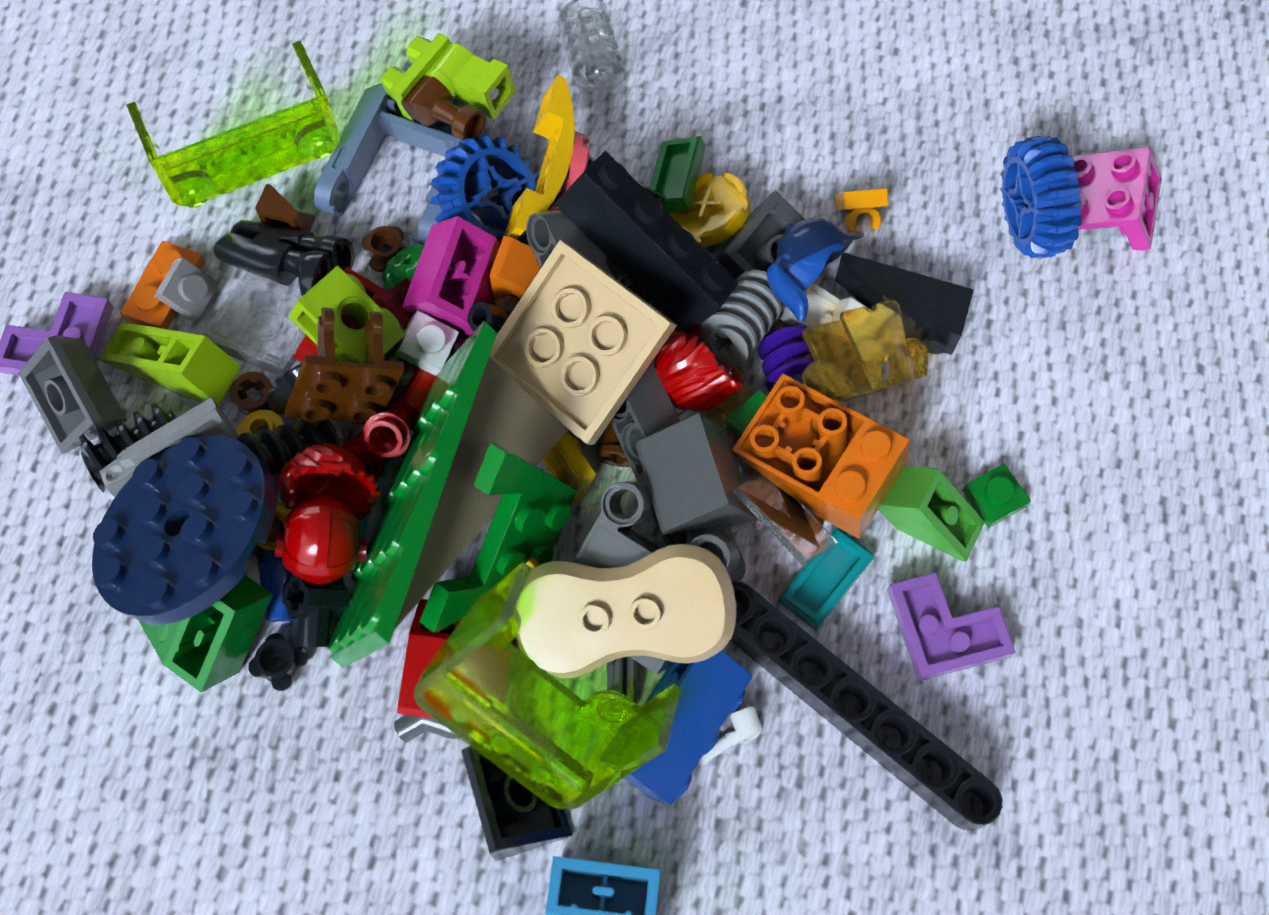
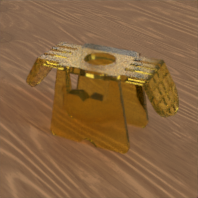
(852, 351)

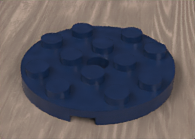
(168, 576)

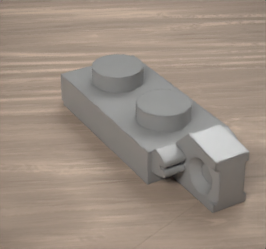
(200, 421)

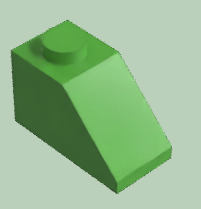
(932, 511)

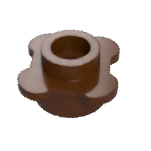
(377, 240)

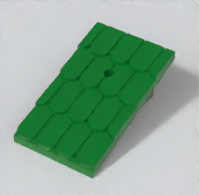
(431, 495)

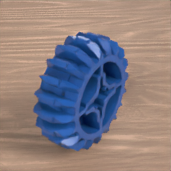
(478, 166)
(1041, 196)

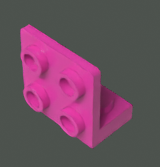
(1120, 192)

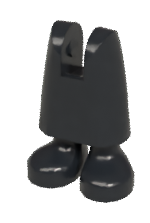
(283, 253)

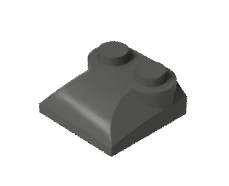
(757, 240)

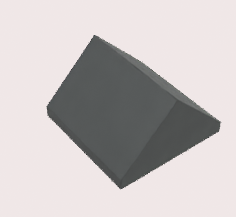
(70, 391)
(692, 476)

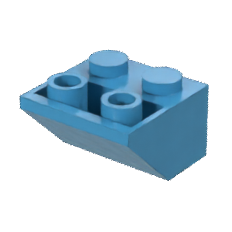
(601, 888)

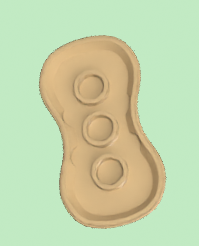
(663, 607)

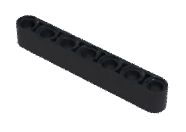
(877, 711)

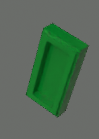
(678, 172)

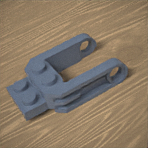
(372, 120)

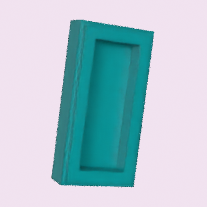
(826, 580)

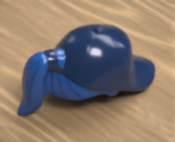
(802, 258)

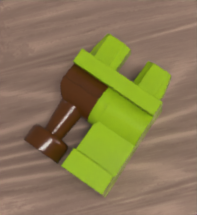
(446, 73)

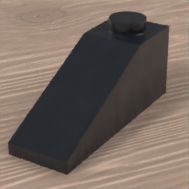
(929, 306)

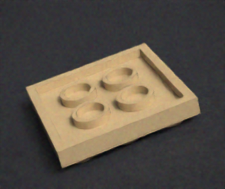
(579, 341)

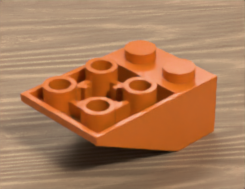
(823, 454)

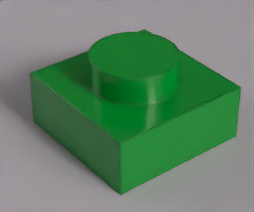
(996, 495)

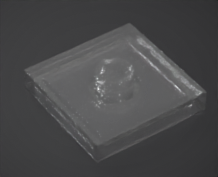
(256, 324)

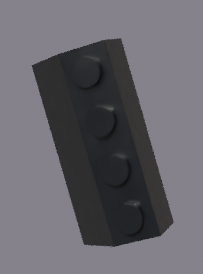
(647, 243)

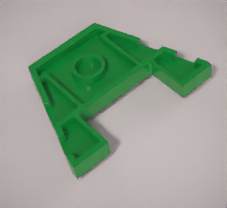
(523, 528)

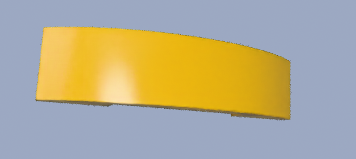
(557, 124)

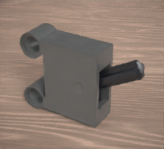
(615, 544)

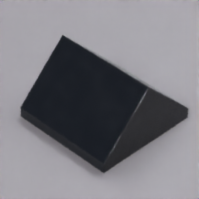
(509, 812)

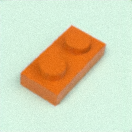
(142, 306)

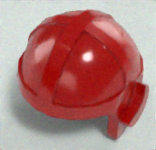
(320, 540)

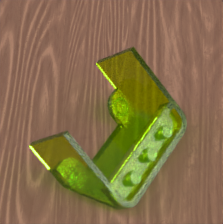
(248, 151)
(530, 720)

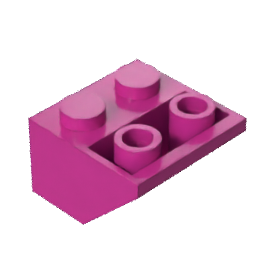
(453, 273)

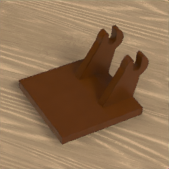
(344, 389)

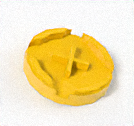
(717, 209)

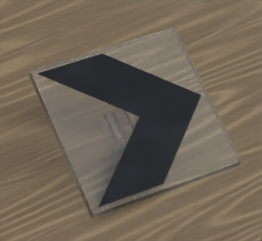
(785, 519)

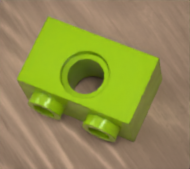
(349, 298)

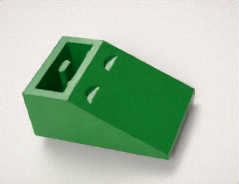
(215, 641)

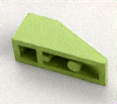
(172, 360)

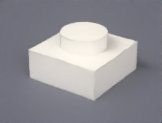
(426, 343)

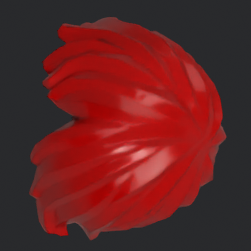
(693, 374)
(328, 472)

